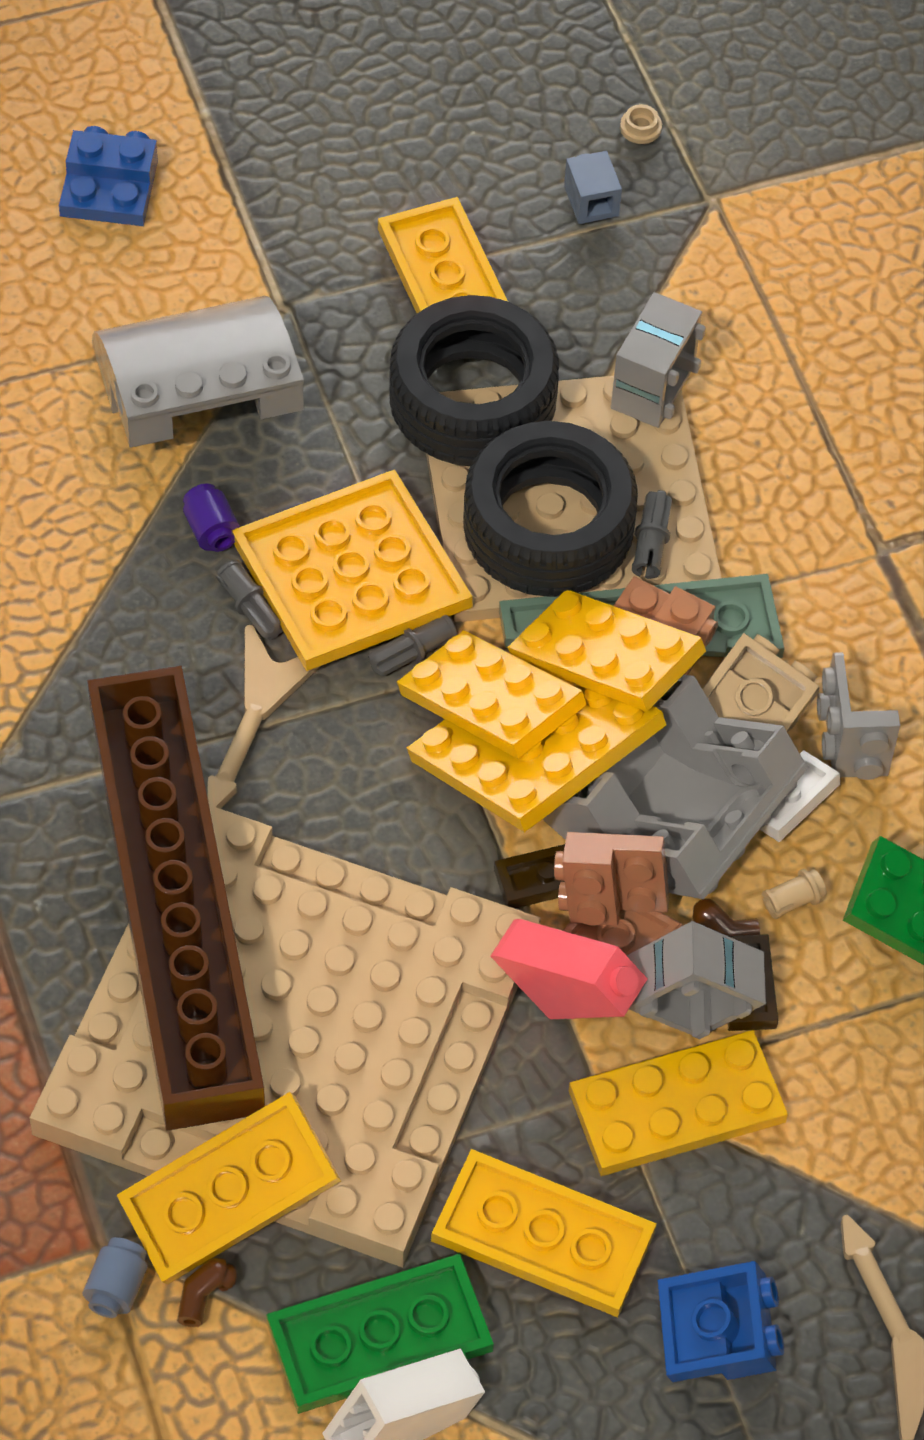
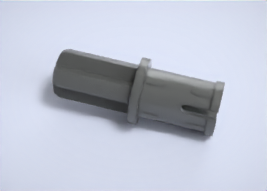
(652, 534)
(249, 599)
(412, 645)

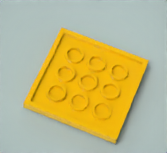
(351, 569)
(546, 775)

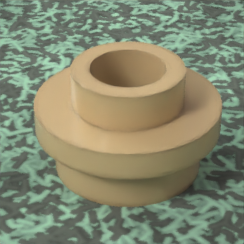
(641, 124)

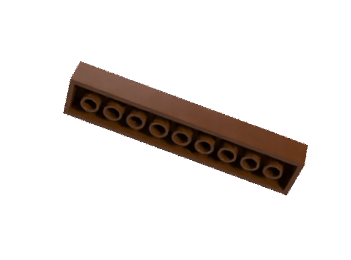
(175, 899)

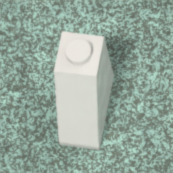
(409, 1401)

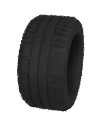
(478, 330)
(559, 456)

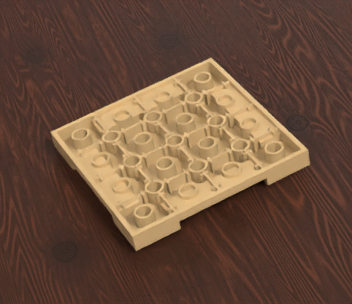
(359, 1005)

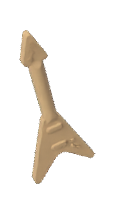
(266, 688)
(906, 1344)

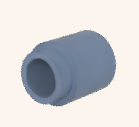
(115, 1277)

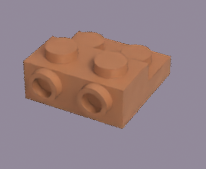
(675, 609)
(611, 875)

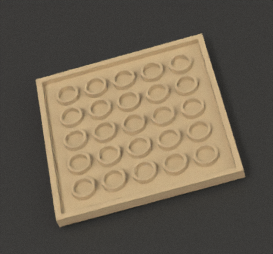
(659, 460)

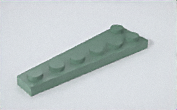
(740, 605)

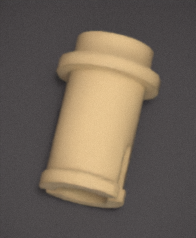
(794, 893)

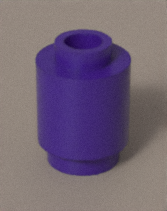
(210, 517)

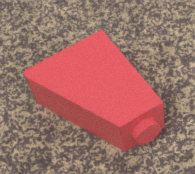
(568, 972)

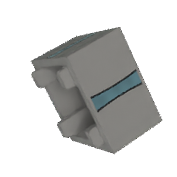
(657, 360)
(698, 979)

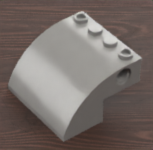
(197, 365)
(696, 783)

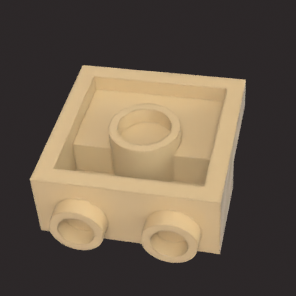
(760, 685)

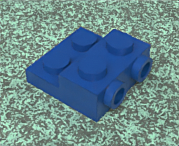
(109, 176)
(719, 1323)

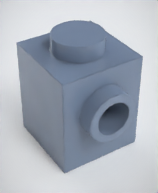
(592, 187)

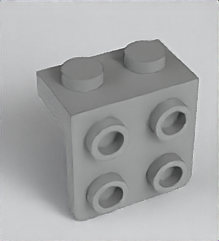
(855, 741)

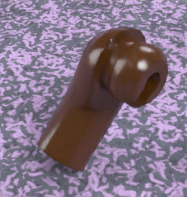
(714, 917)
(199, 1285)

